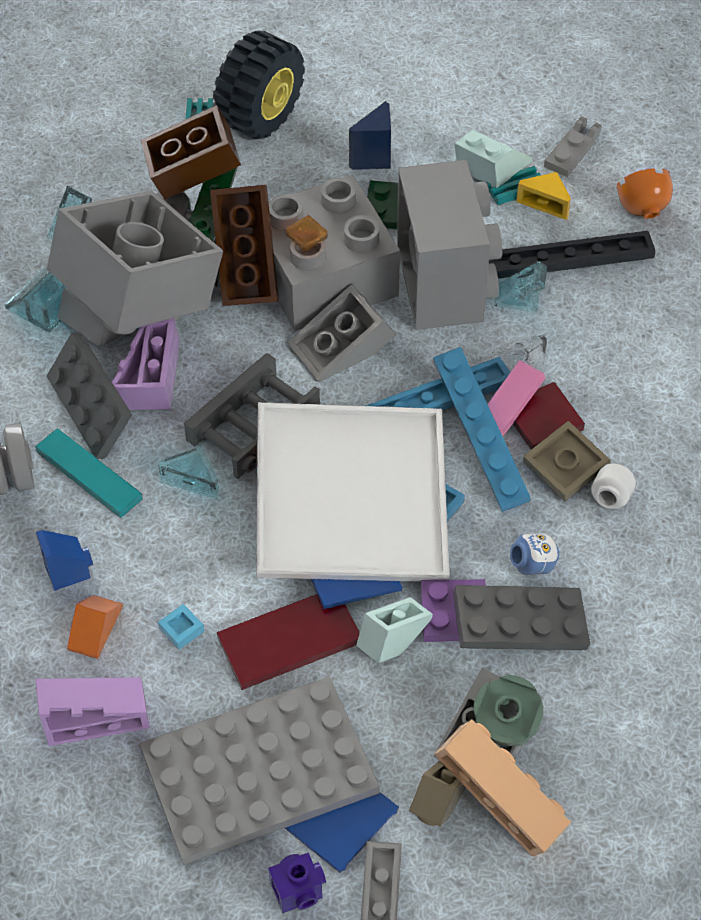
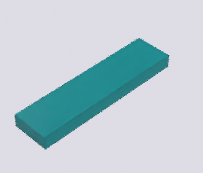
(89, 473)

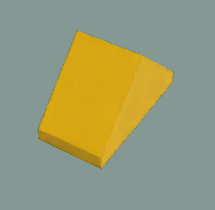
(545, 194)

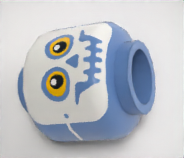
(534, 554)

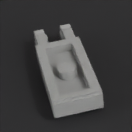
(572, 148)

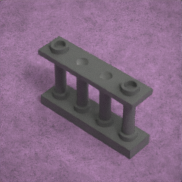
(226, 403)

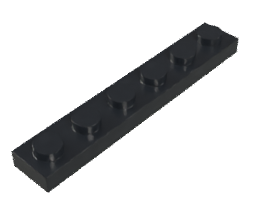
(577, 253)

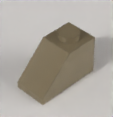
(436, 795)

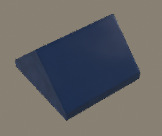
(371, 140)

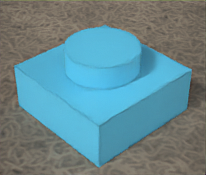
(181, 626)

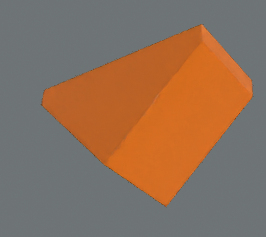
(92, 625)

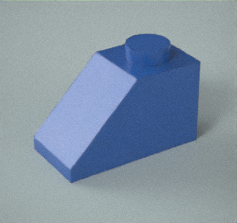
(64, 558)

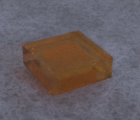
(306, 233)

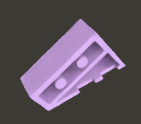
(149, 369)
(90, 707)

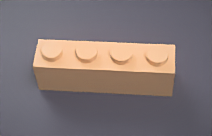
(503, 787)

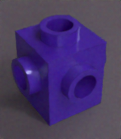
(297, 882)

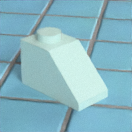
(392, 629)

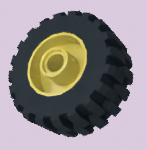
(259, 84)

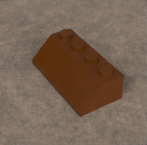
(245, 237)

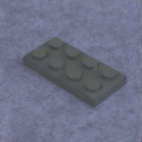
(88, 395)
(520, 617)

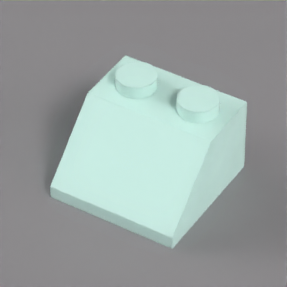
(490, 158)

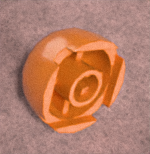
(646, 192)

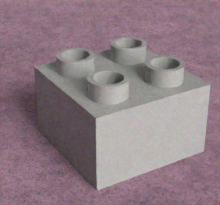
(446, 244)
(354, 253)
(133, 260)

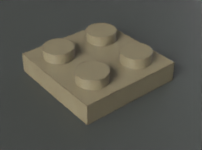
(566, 461)

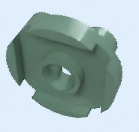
(527, 703)

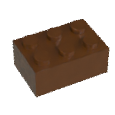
(190, 152)

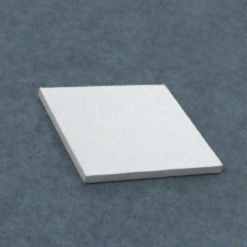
(351, 493)

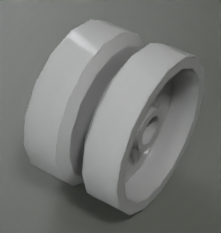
(15, 460)

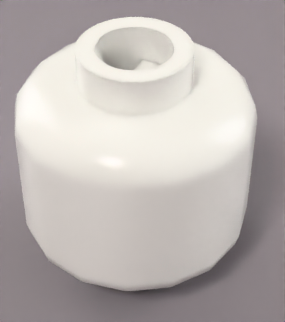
(613, 486)

